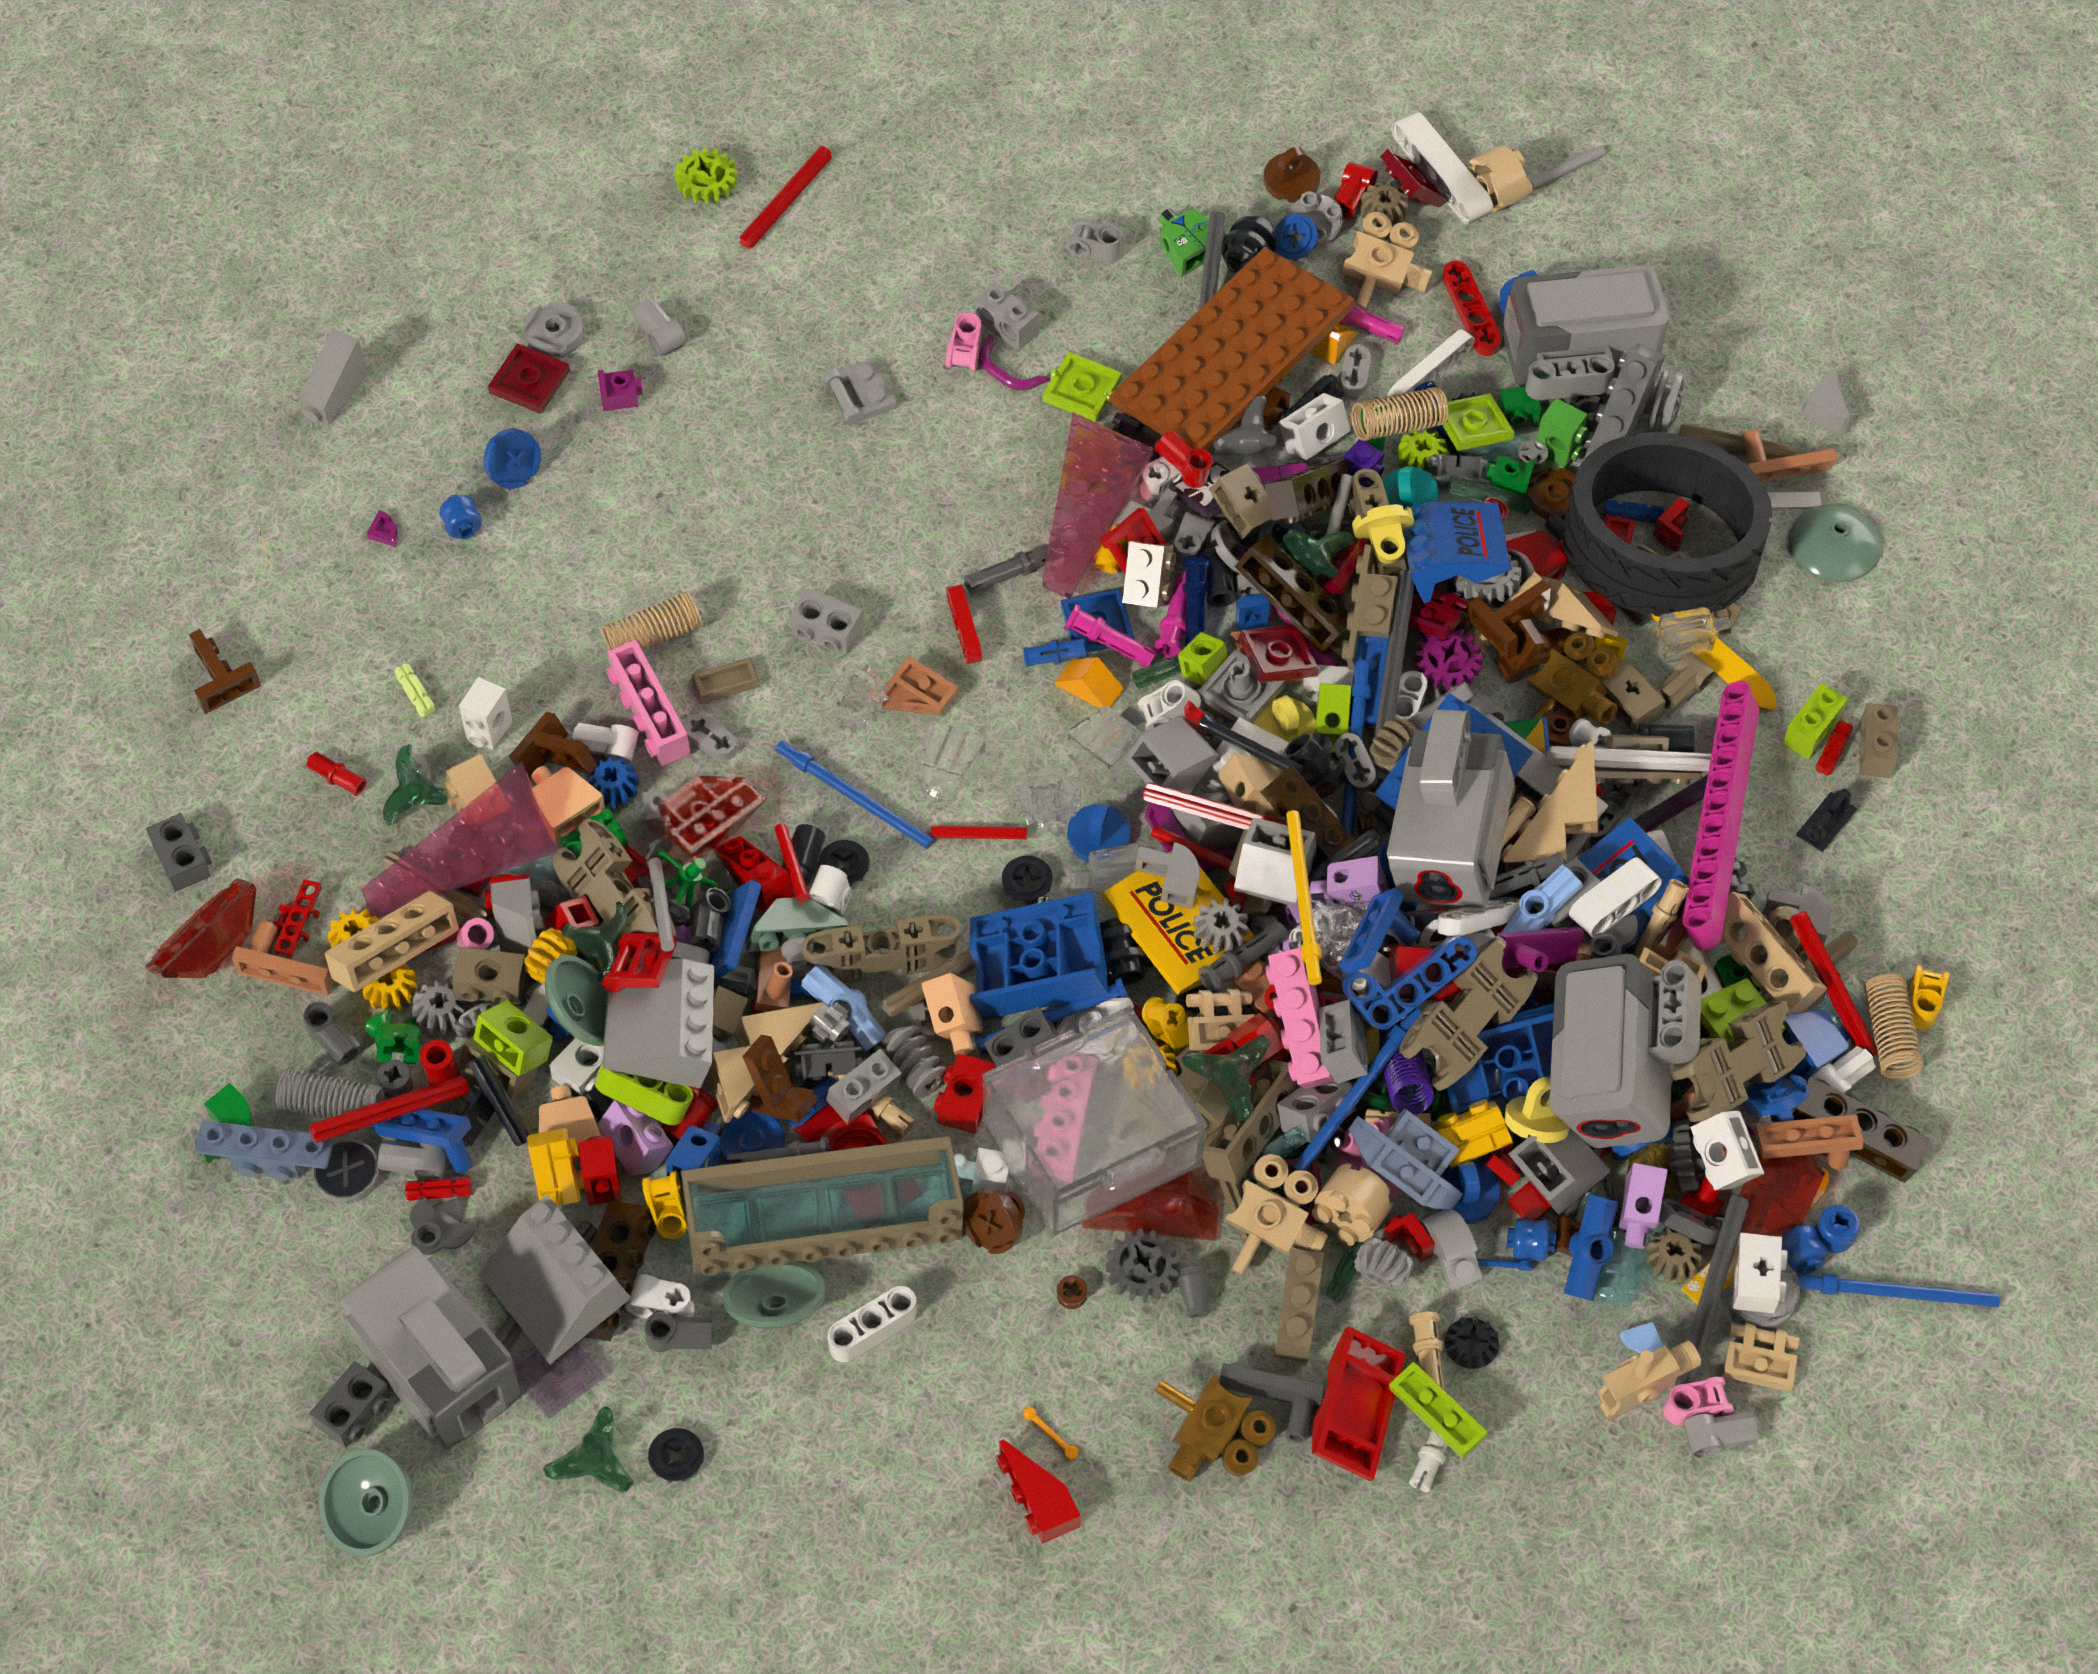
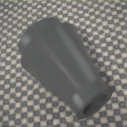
(1195, 1289)

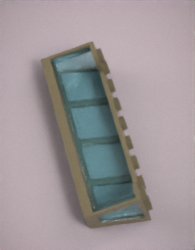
(822, 1205)

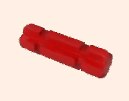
(1834, 747)
(438, 1188)

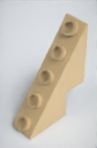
(1565, 811)
(728, 1070)

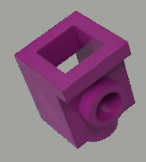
(619, 389)

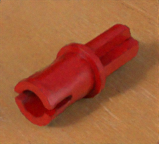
(336, 773)

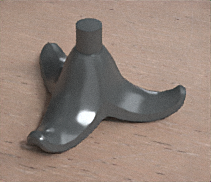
(1250, 438)

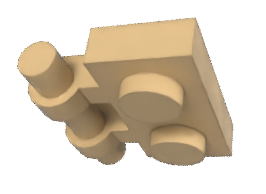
(1211, 1029)
(1757, 1364)

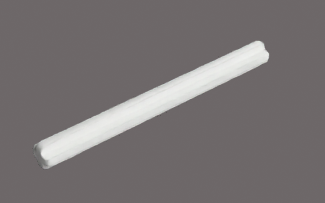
(1635, 759)

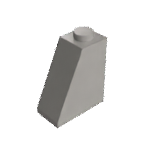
(333, 378)

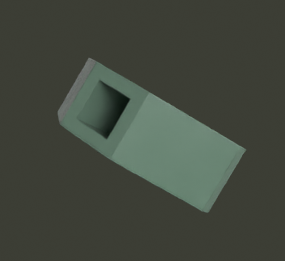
(791, 920)

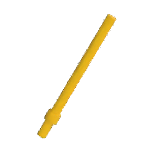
(1310, 949)

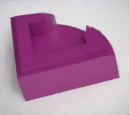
(383, 530)

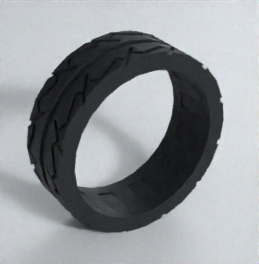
(1679, 467)

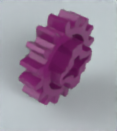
(1437, 664)

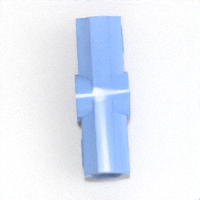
(1552, 893)
(829, 989)

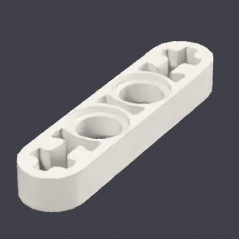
(1435, 363)
(1473, 919)

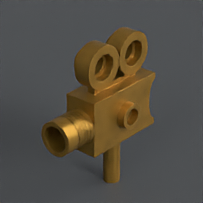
(1573, 687)
(1210, 1428)

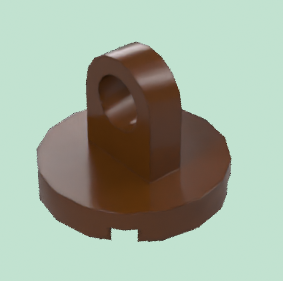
(1291, 175)
(994, 1219)

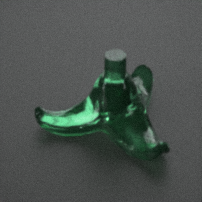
(1314, 554)
(413, 788)
(595, 942)
(1231, 1072)
(593, 1457)

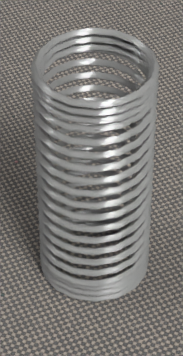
(372, 1094)

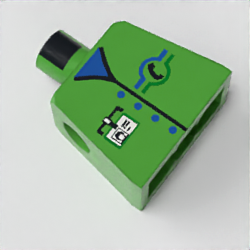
(1184, 239)

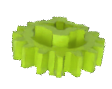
(705, 175)

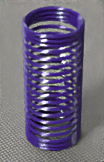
(1395, 1083)

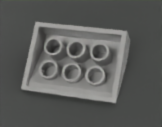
(663, 1029)
(552, 1280)

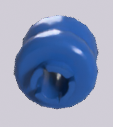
(460, 516)
(1838, 1228)
(1531, 1239)
(1804, 1248)

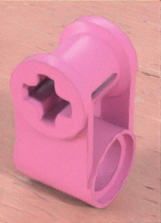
(964, 345)
(1700, 1397)

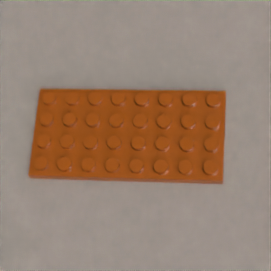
(1232, 350)

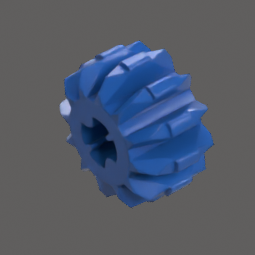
(614, 781)

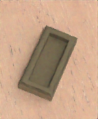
(725, 680)

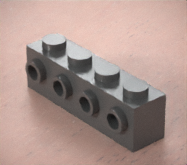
(1627, 396)

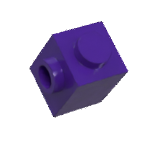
(1364, 456)

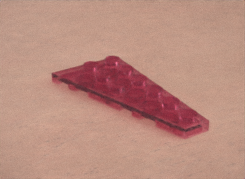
(1093, 488)
(481, 840)

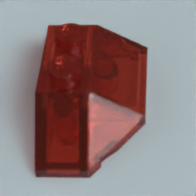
(708, 812)
(208, 934)
(1781, 1195)
(1172, 1210)

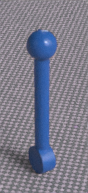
(1523, 1265)

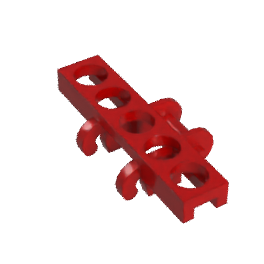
(296, 909)

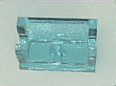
(1617, 1276)

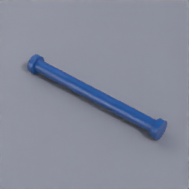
(1067, 1009)

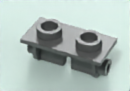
(1444, 466)
(814, 1059)

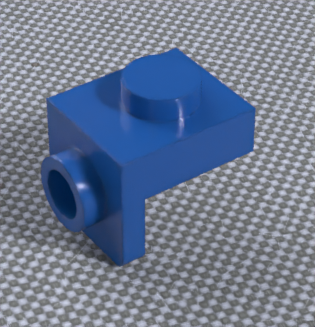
(1252, 612)

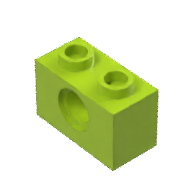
(1815, 721)
(512, 1038)

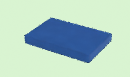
(735, 928)

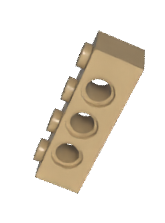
(391, 941)
(1802, 986)

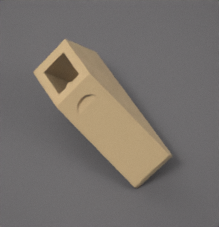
(1574, 610)

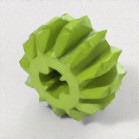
(1418, 447)

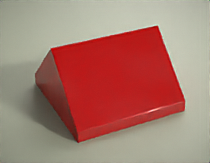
(1403, 957)

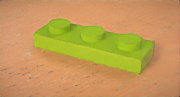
(1438, 1410)

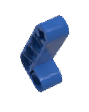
(1416, 977)

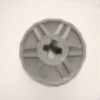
(1665, 400)

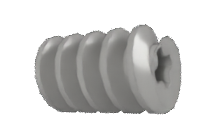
(914, 1059)

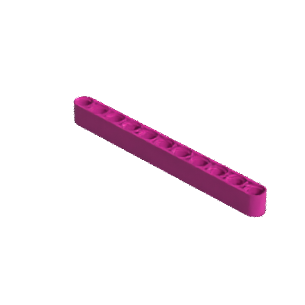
(1721, 816)

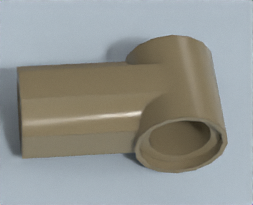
(1687, 678)

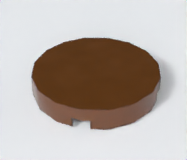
(1550, 500)

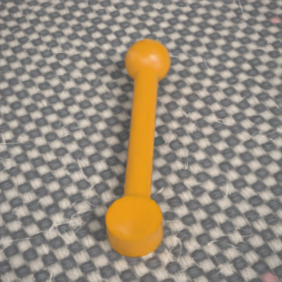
(1071, 1452)

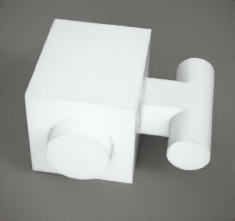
(986, 1172)

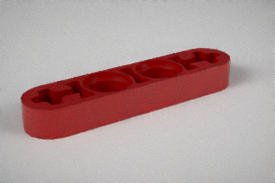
(1471, 308)

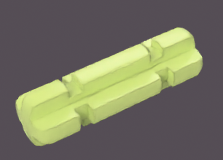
(414, 690)

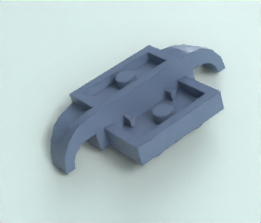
(1410, 1158)

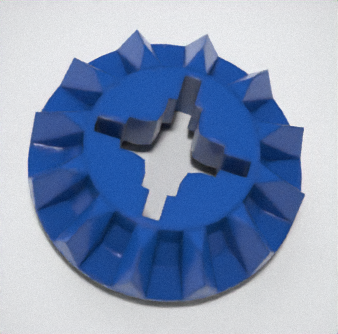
(1287, 227)

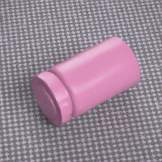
(475, 934)

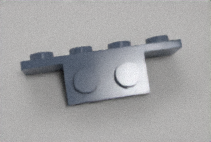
(263, 1149)

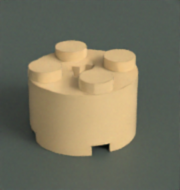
(1501, 176)
(1352, 1204)

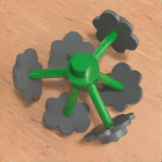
(682, 877)

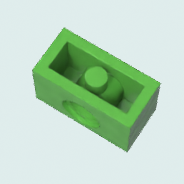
(1562, 432)

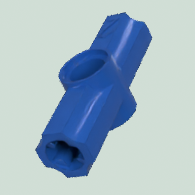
(1587, 1263)

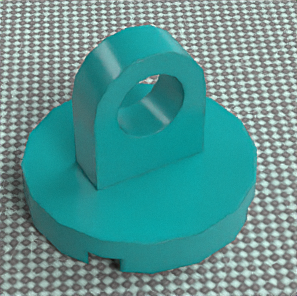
(1410, 487)

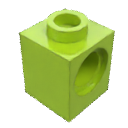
(1202, 658)

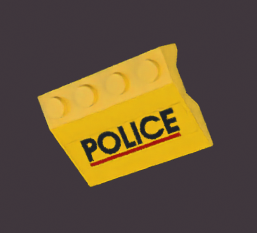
(1165, 928)

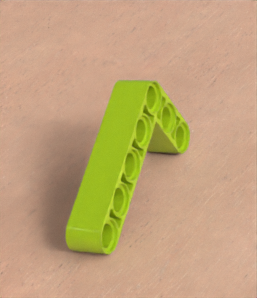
(653, 1097)

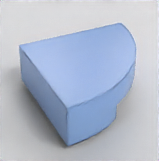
(1641, 1338)

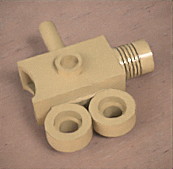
(1383, 262)
(1272, 1217)
(1645, 1377)

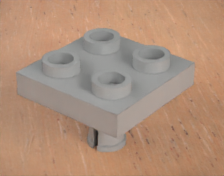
(1237, 691)

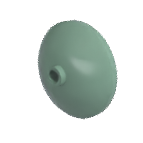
(1835, 554)
(577, 998)
(774, 1295)
(350, 1502)

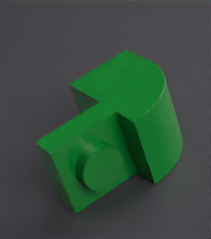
(228, 1107)

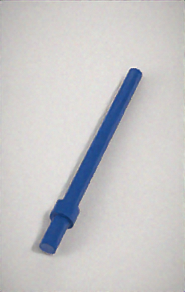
(1359, 693)
(806, 762)
(1395, 1039)
(1831, 1284)

